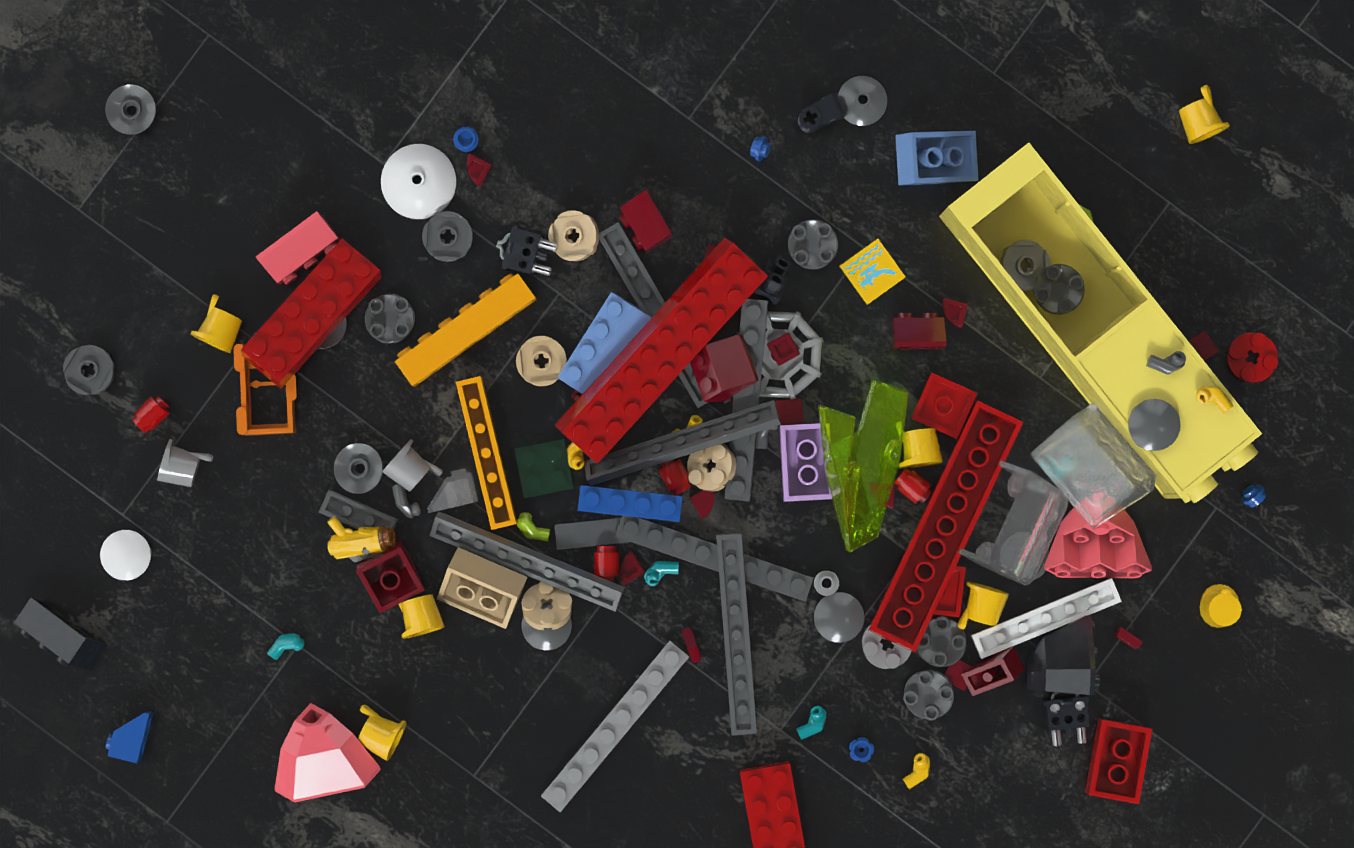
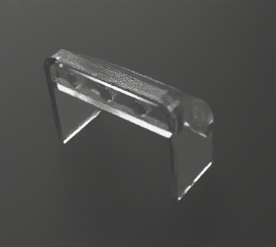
(1026, 530)

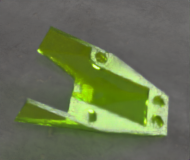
(863, 463)

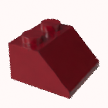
(645, 222)
(918, 332)
(723, 369)
(390, 577)

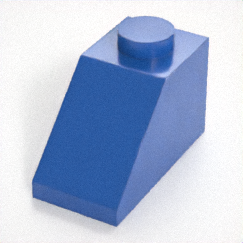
(130, 739)

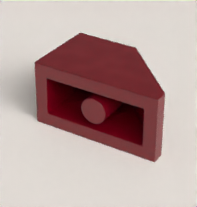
(993, 671)

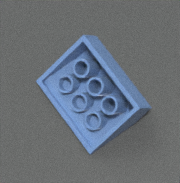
(603, 341)

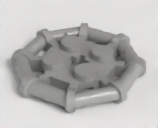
(785, 371)

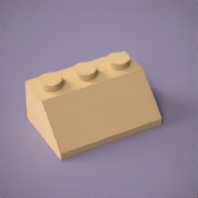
(481, 587)

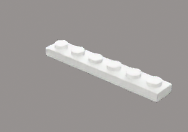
(1046, 618)

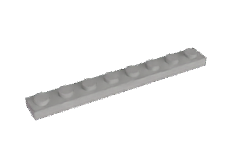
(615, 726)

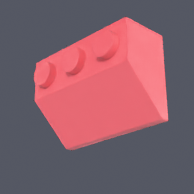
(298, 249)

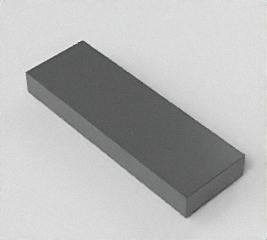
(354, 513)
(587, 534)

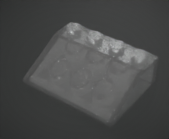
(1094, 466)

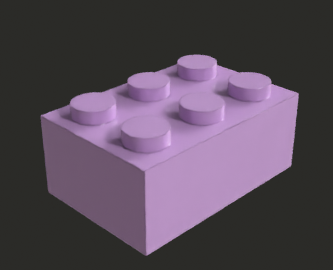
(803, 463)

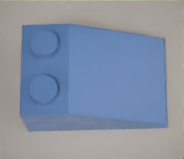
(936, 157)

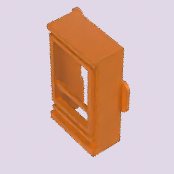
(243, 413)

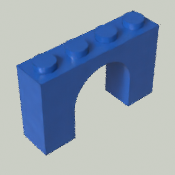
(630, 503)

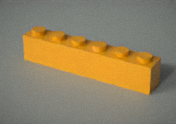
(465, 330)
(486, 452)

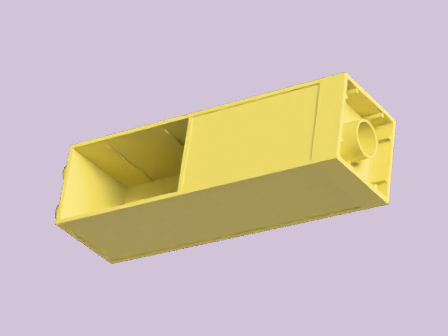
(1113, 328)

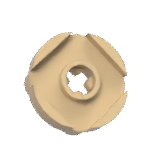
(588, 235)
(530, 351)
(719, 476)
(547, 618)

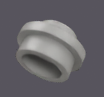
(818, 583)

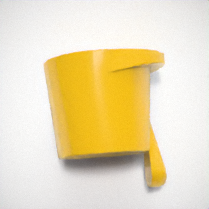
(1201, 118)
(218, 328)
(920, 448)
(983, 605)
(1220, 606)
(420, 616)
(380, 734)

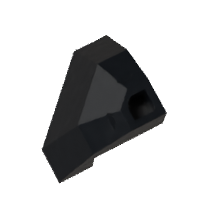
(1065, 660)

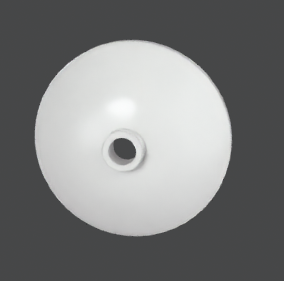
(420, 199)

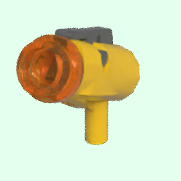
(359, 544)

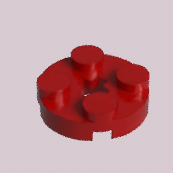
(1266, 359)

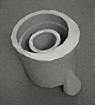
(180, 465)
(409, 467)

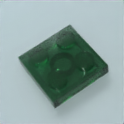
(544, 468)

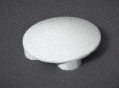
(125, 555)

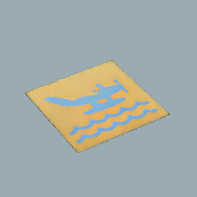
(872, 271)

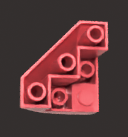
(1101, 552)
(321, 758)

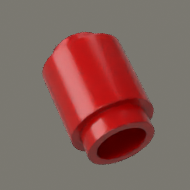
(151, 414)
(675, 476)
(913, 486)
(606, 562)

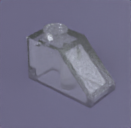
(455, 491)

